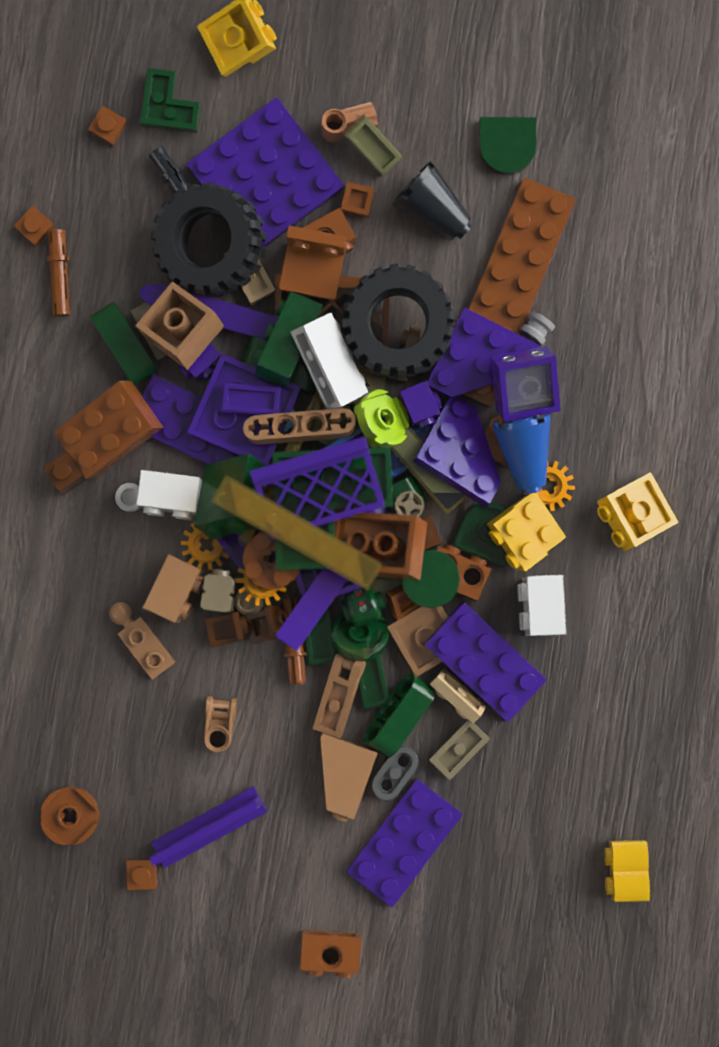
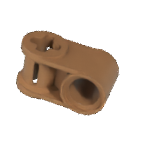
(219, 721)

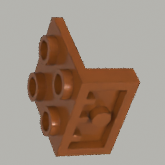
(313, 263)

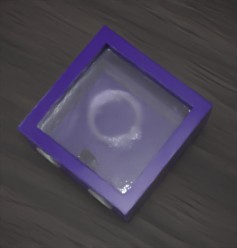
(525, 383)

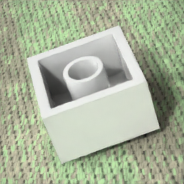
(169, 493)
(542, 605)

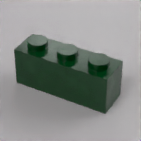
(281, 353)

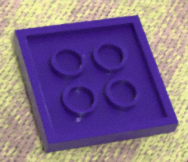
(226, 429)

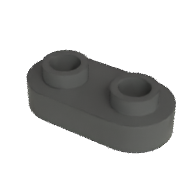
(395, 773)

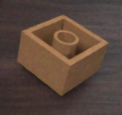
(180, 325)
(175, 590)

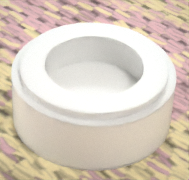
(127, 496)

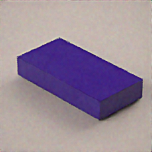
(250, 399)

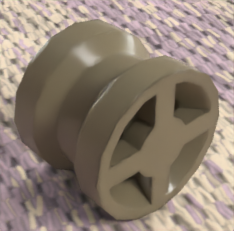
(408, 503)

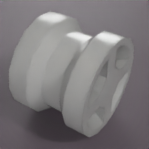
(537, 328)

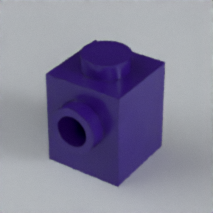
(204, 364)
(420, 405)

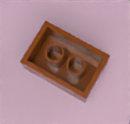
(108, 429)

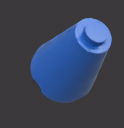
(525, 450)

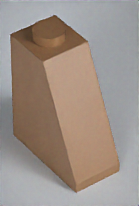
(345, 775)

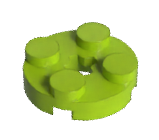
(369, 415)

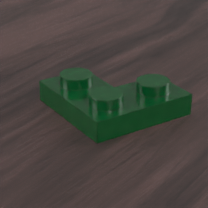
(161, 108)

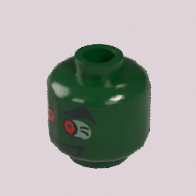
(363, 606)

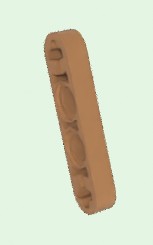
(300, 430)

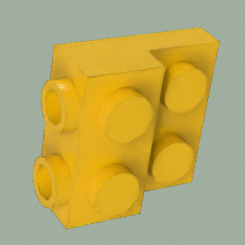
(237, 35)
(636, 512)
(525, 532)

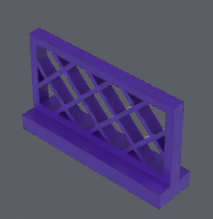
(320, 460)
(207, 827)

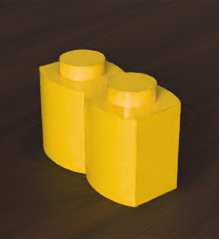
(627, 870)

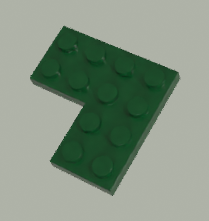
(288, 557)

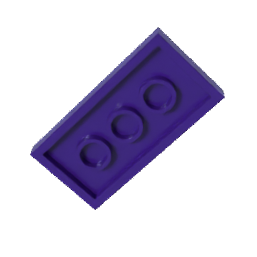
(175, 411)
(485, 661)
(404, 842)

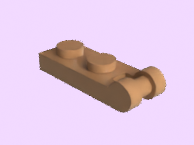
(338, 696)

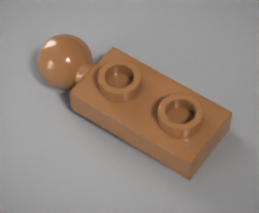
(141, 640)

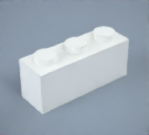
(329, 362)

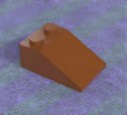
(389, 539)

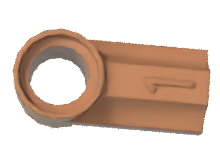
(346, 119)

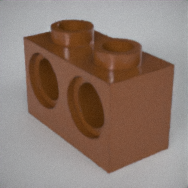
(469, 591)

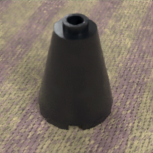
(433, 203)

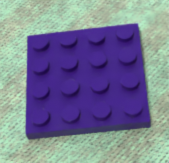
(271, 167)

